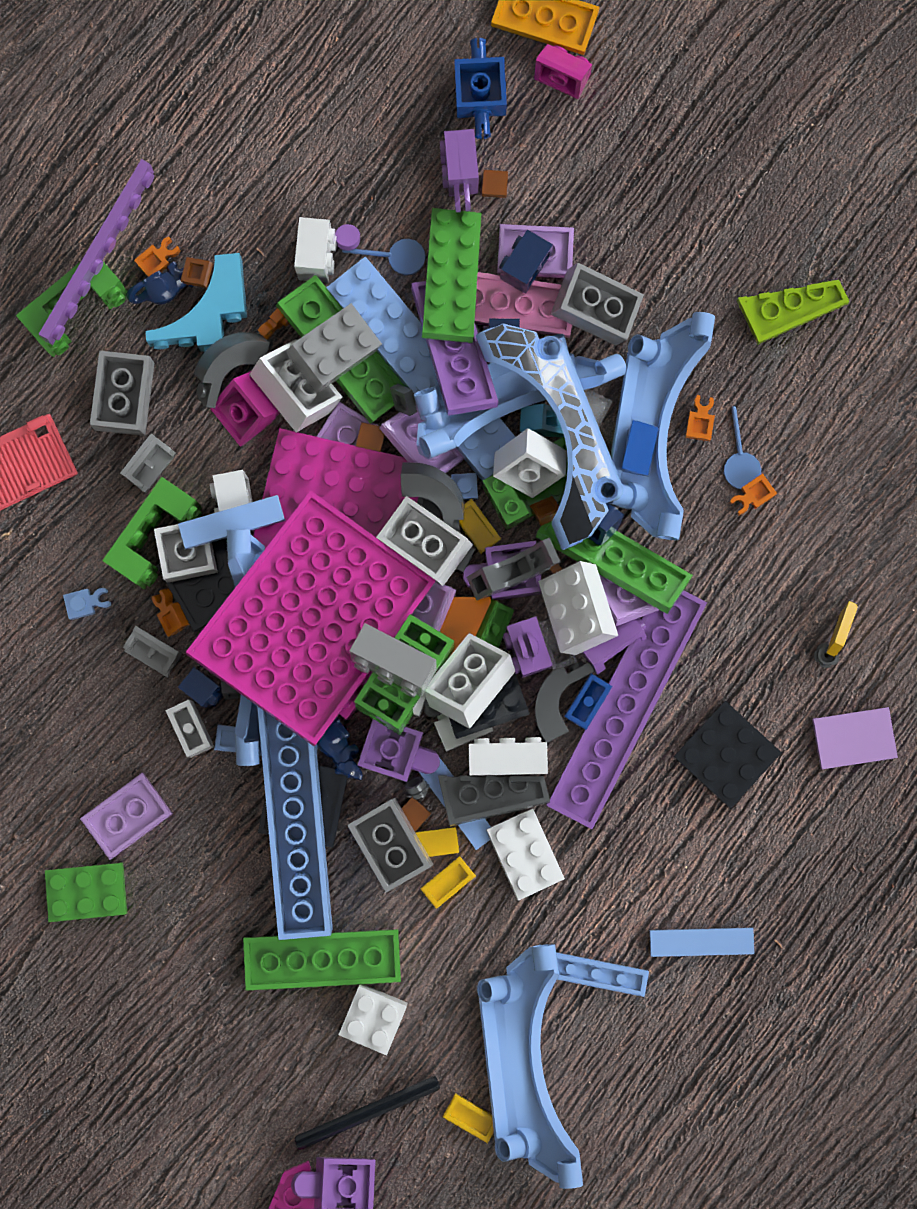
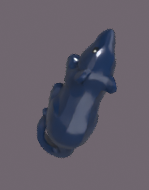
(158, 287)
(336, 747)

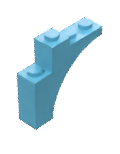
(204, 323)

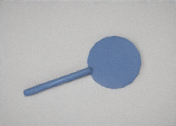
(404, 256)
(740, 467)

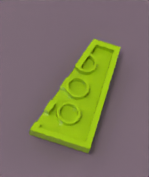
(784, 310)

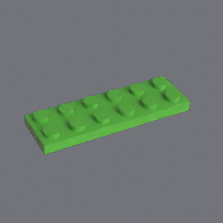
(451, 275)
(366, 383)
(629, 567)
(322, 960)

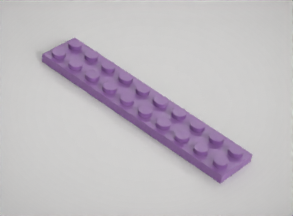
(624, 712)

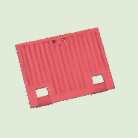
(32, 461)

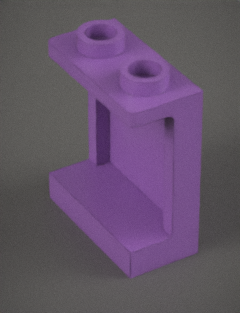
(627, 634)

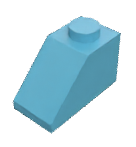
(541, 420)

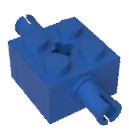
(480, 102)

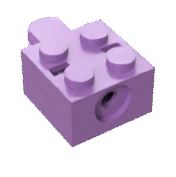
(461, 166)
(499, 553)
(527, 647)
(397, 752)
(338, 1184)

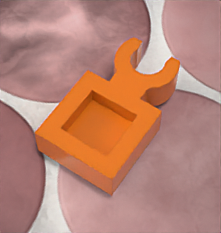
(154, 260)
(275, 322)
(700, 422)
(756, 493)
(171, 614)

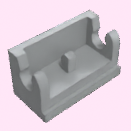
(148, 463)
(152, 651)

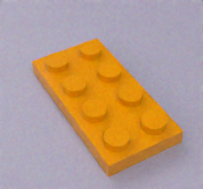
(549, 21)

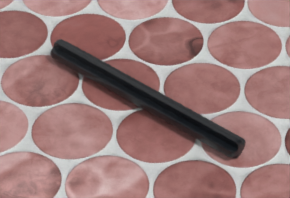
(367, 1112)

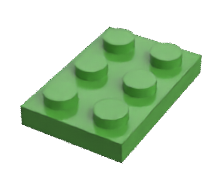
(85, 892)

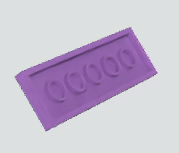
(458, 368)

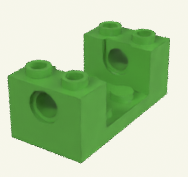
(34, 316)
(162, 498)
(513, 505)
(388, 703)

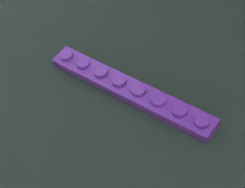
(92, 261)

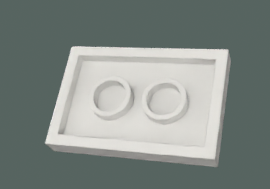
(525, 854)

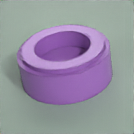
(347, 237)

